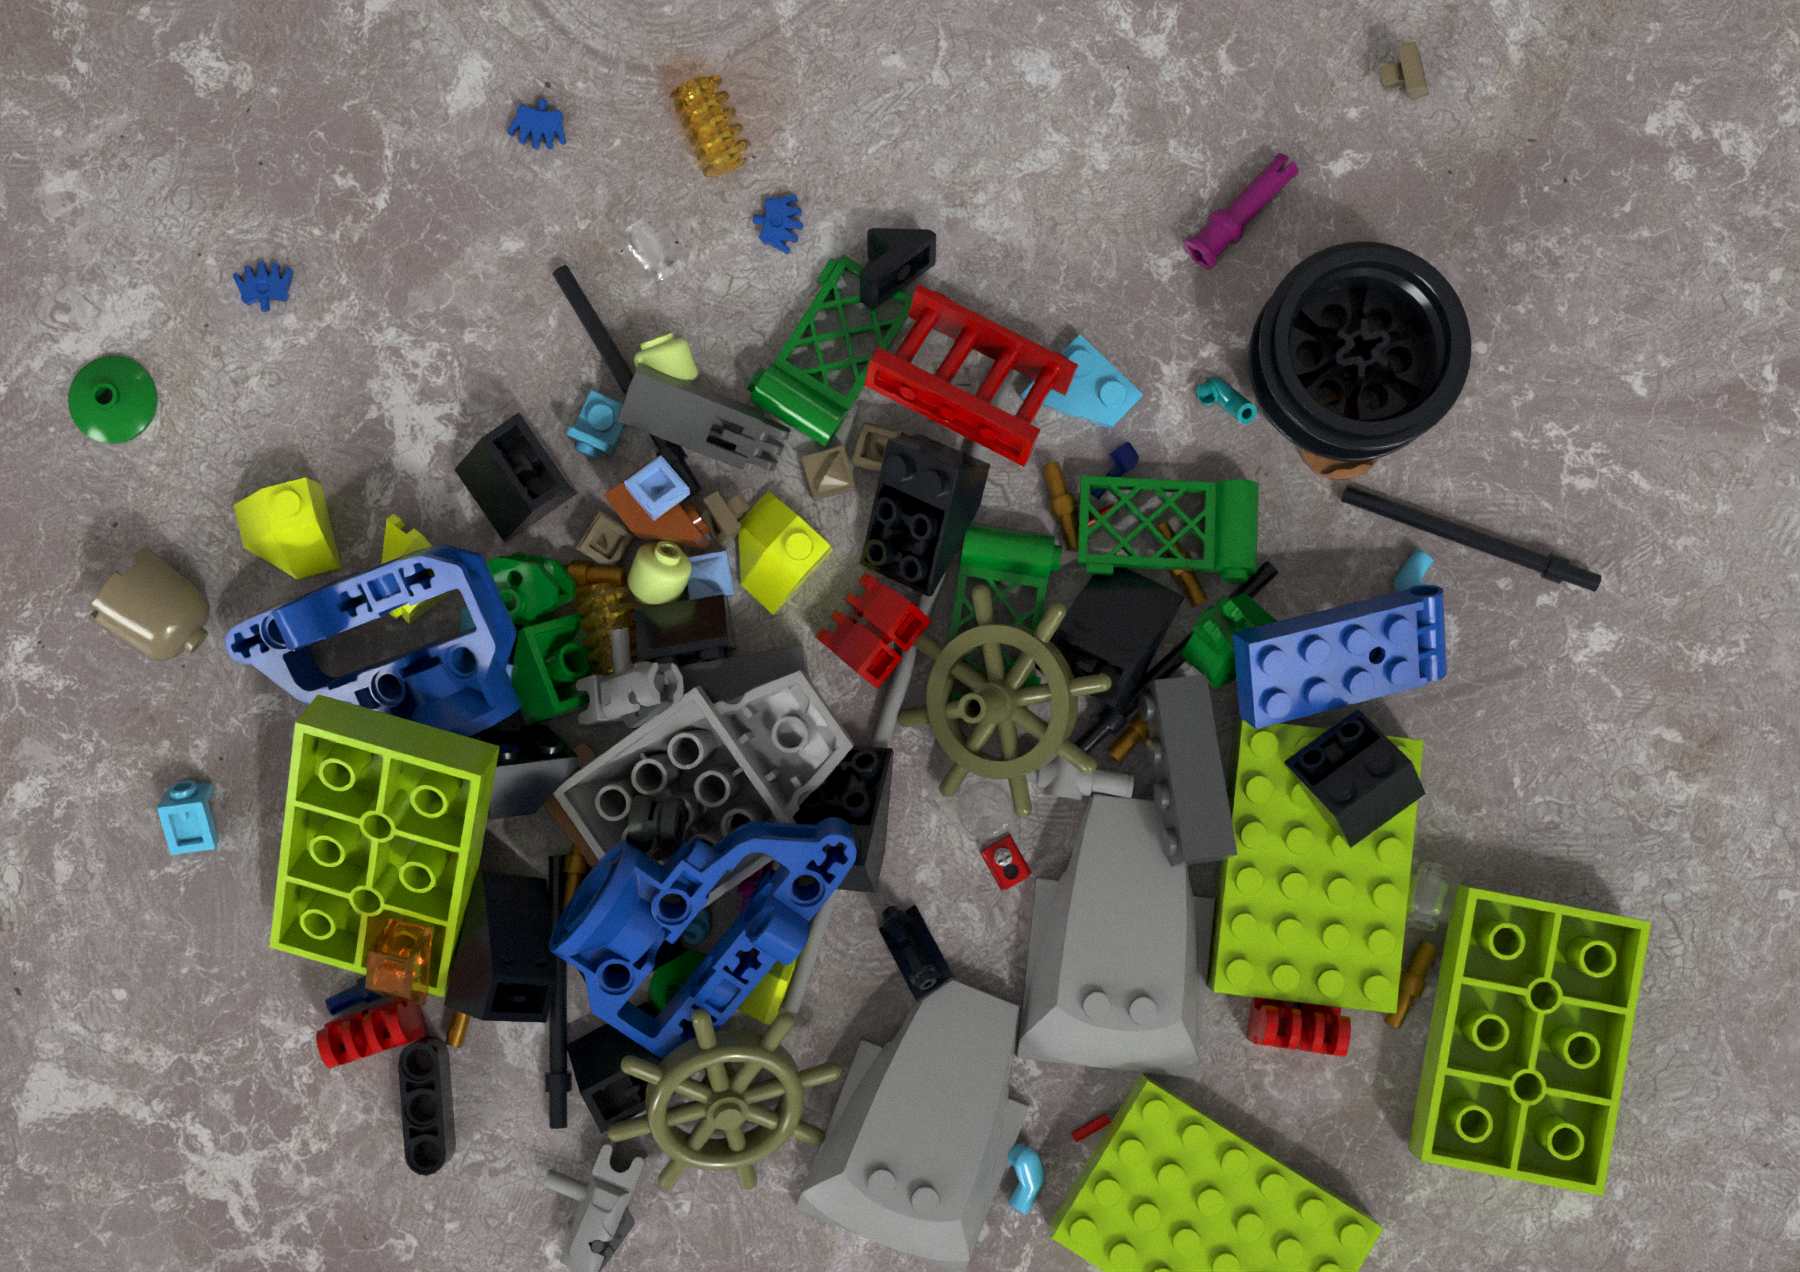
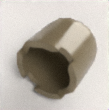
(153, 608)

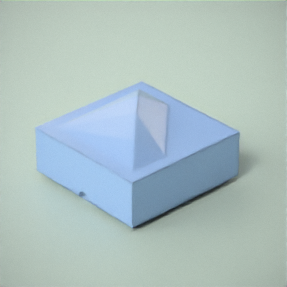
(657, 488)
(710, 576)

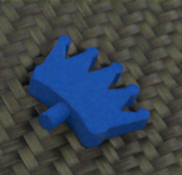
(539, 124)
(778, 222)
(264, 286)

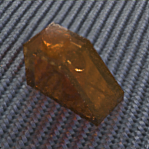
(400, 962)

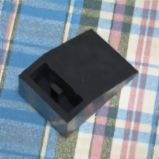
(921, 510)
(1116, 631)
(861, 796)
(504, 951)

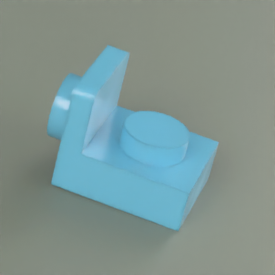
(597, 426)
(188, 817)

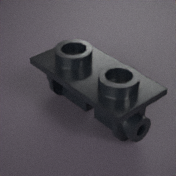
(915, 951)

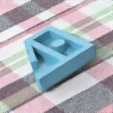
(1096, 390)

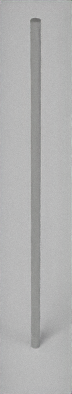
(880, 738)

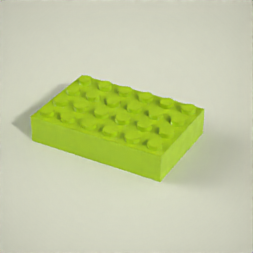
(378, 829)
(1297, 904)
(1529, 1039)
(1199, 1197)

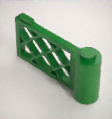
(798, 396)
(1227, 533)
(1010, 558)

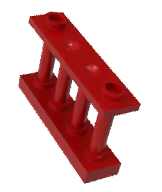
(955, 408)

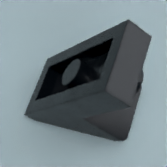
(894, 262)

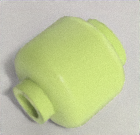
(668, 356)
(659, 573)

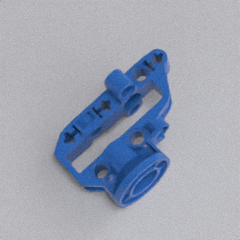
(438, 680)
(624, 920)

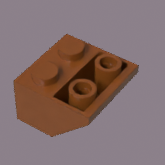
(677, 525)

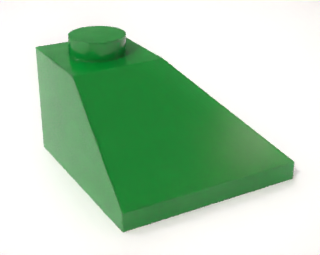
(546, 669)

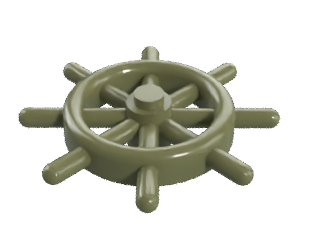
(1003, 701)
(724, 1099)

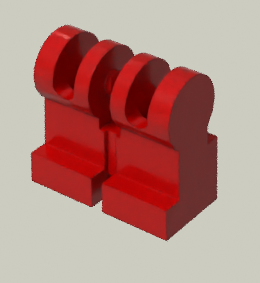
(866, 646)
(1307, 1028)
(370, 1032)

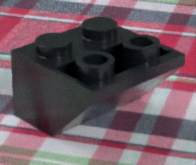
(514, 477)
(685, 630)
(527, 769)
(1355, 777)
(598, 1072)

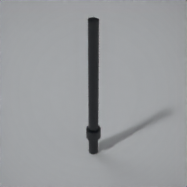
(671, 452)
(1552, 567)
(1111, 721)
(558, 1079)

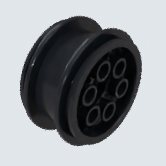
(1397, 291)

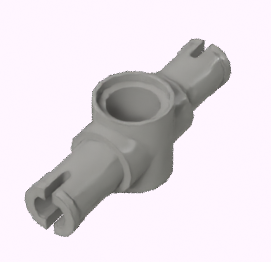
(1066, 781)

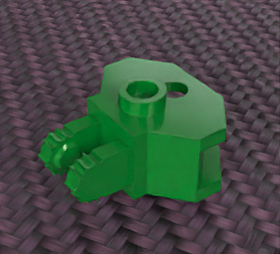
(531, 587)
(1212, 644)

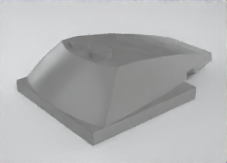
(723, 758)
(1117, 951)
(923, 1129)

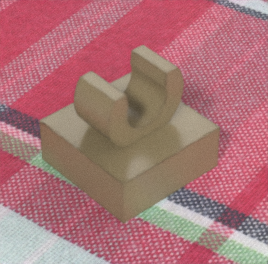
(1407, 73)
(722, 516)

